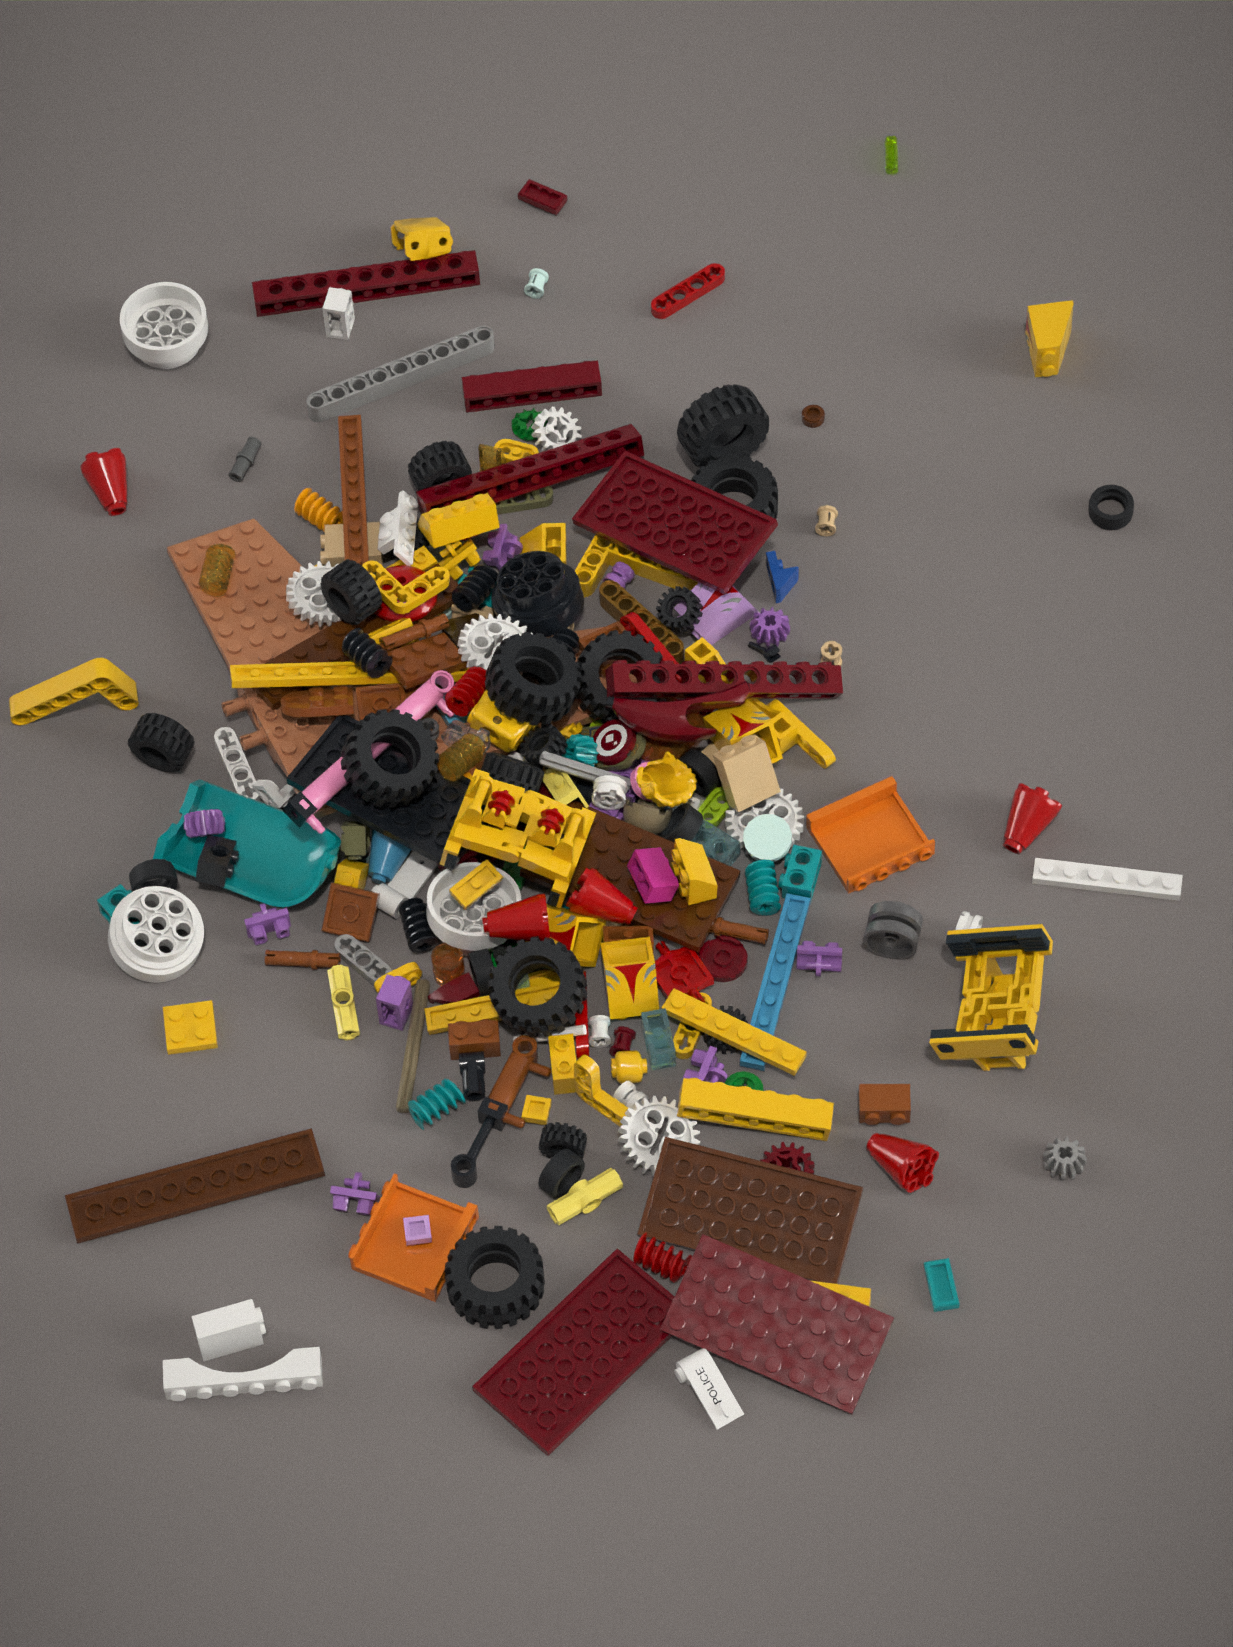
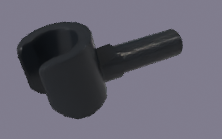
(770, 654)

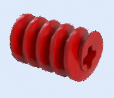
(466, 691)
(659, 1259)

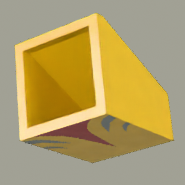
(1048, 335)
(741, 721)
(577, 933)
(629, 977)

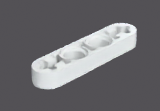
(238, 766)

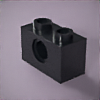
(217, 861)

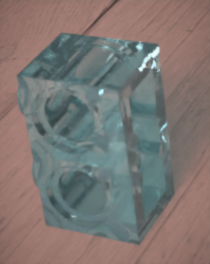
(717, 842)

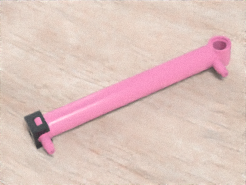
(329, 783)

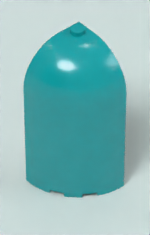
(276, 857)

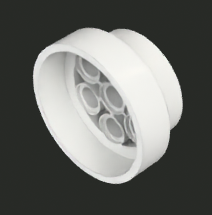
(164, 324)
(465, 927)
(149, 962)

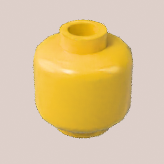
(628, 1066)

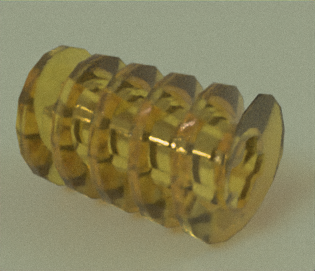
(217, 570)
(461, 756)

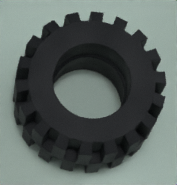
(438, 465)
(351, 592)
(161, 742)
(513, 771)

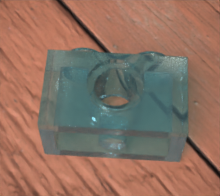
(658, 1039)

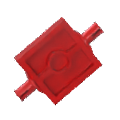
(682, 971)

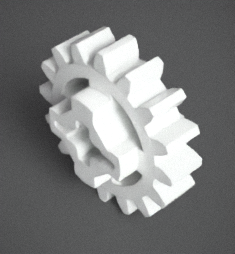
(556, 430)

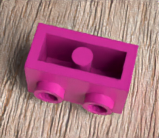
(653, 875)

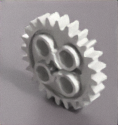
(306, 595)
(483, 637)
(783, 806)
(637, 1126)

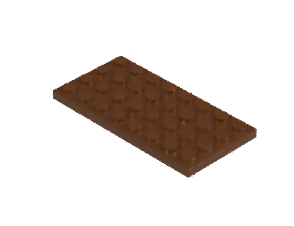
(609, 851)
(753, 1206)

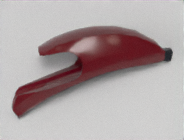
(668, 719)

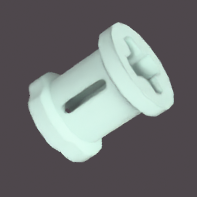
(536, 283)

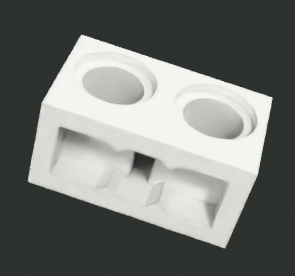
(338, 313)

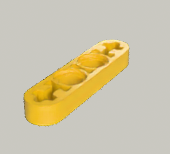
(807, 739)

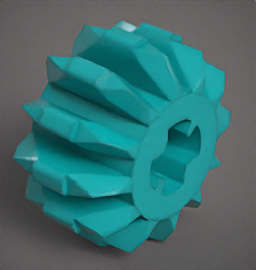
(581, 749)

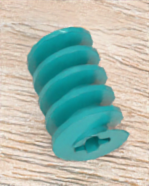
(762, 887)
(434, 1102)

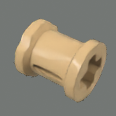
(826, 520)
(835, 654)

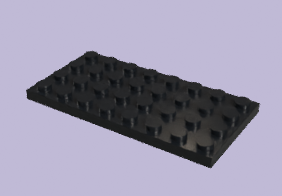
(418, 825)

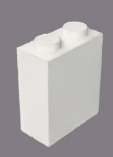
(229, 1329)

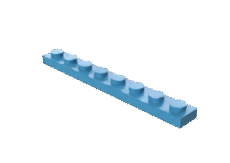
(778, 971)

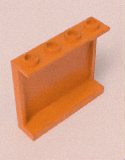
(869, 835)
(383, 1246)

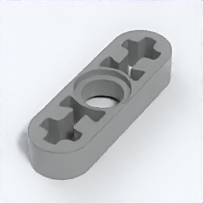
(360, 951)

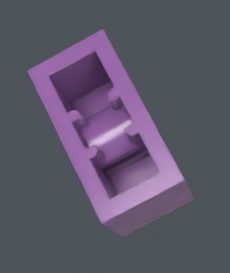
(394, 1002)

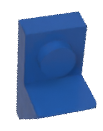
(781, 579)

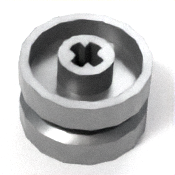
(893, 930)

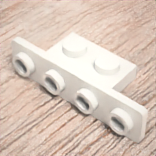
(399, 529)

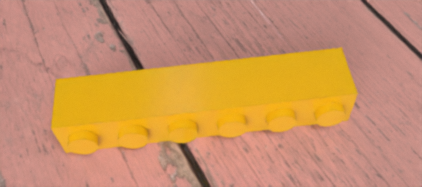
(755, 1109)

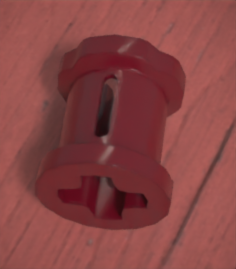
(622, 1040)

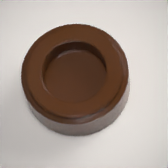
(813, 416)

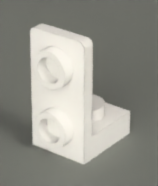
(271, 795)

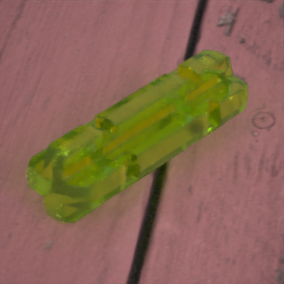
(891, 154)

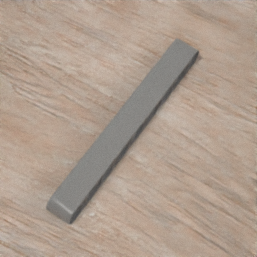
(400, 373)

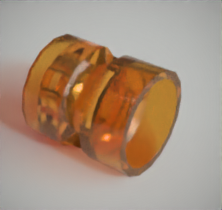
(447, 963)

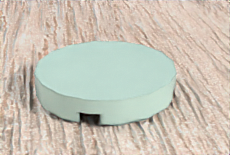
(767, 837)

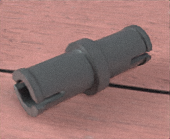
(244, 459)

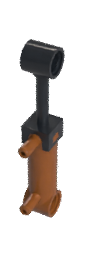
(495, 1108)

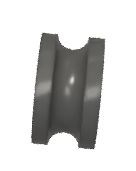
(430, 723)

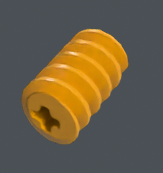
(317, 510)

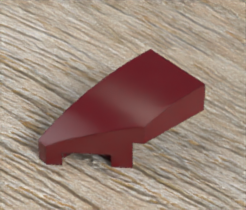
(455, 990)

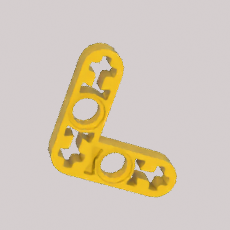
(407, 592)
(589, 1090)

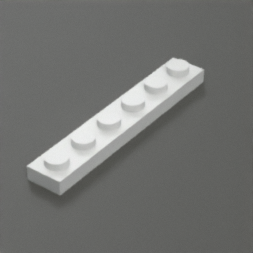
(1107, 879)

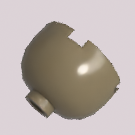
(646, 815)

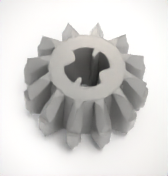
(1064, 1158)

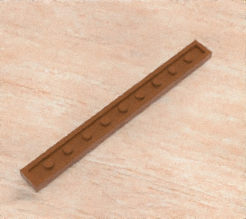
(353, 489)

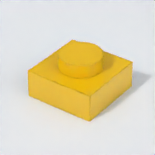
(536, 1109)

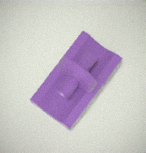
(504, 547)
(268, 921)
(819, 958)
(707, 1062)
(365, 1199)

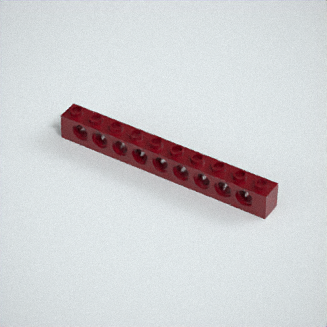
(367, 282)
(537, 469)
(621, 686)

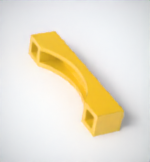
(784, 727)

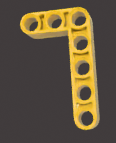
(606, 553)
(72, 686)

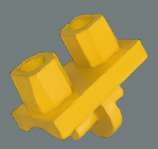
(465, 551)

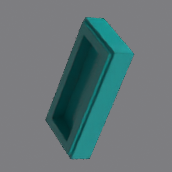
(941, 1285)

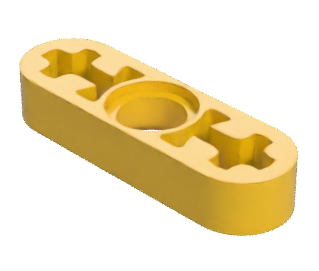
(693, 1036)

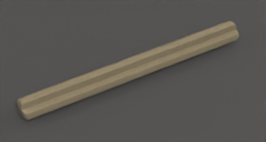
(413, 1045)

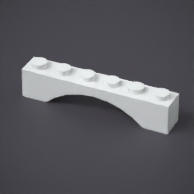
(296, 1370)

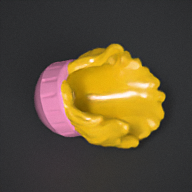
(663, 781)

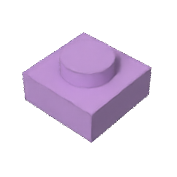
(417, 1230)

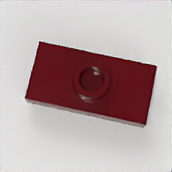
(542, 197)

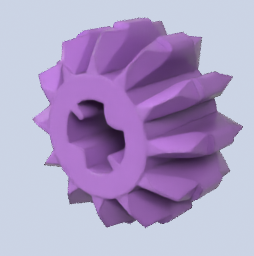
(770, 627)
(204, 823)

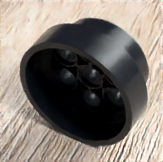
(538, 593)

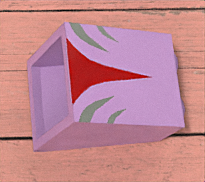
(720, 612)

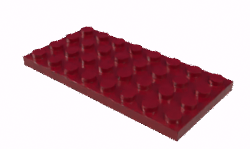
(675, 522)
(777, 1324)
(579, 1353)

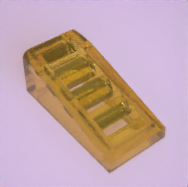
(490, 456)

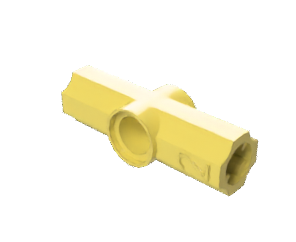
(345, 1013)
(584, 1196)

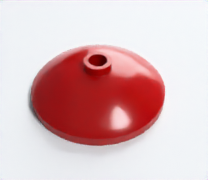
(404, 575)

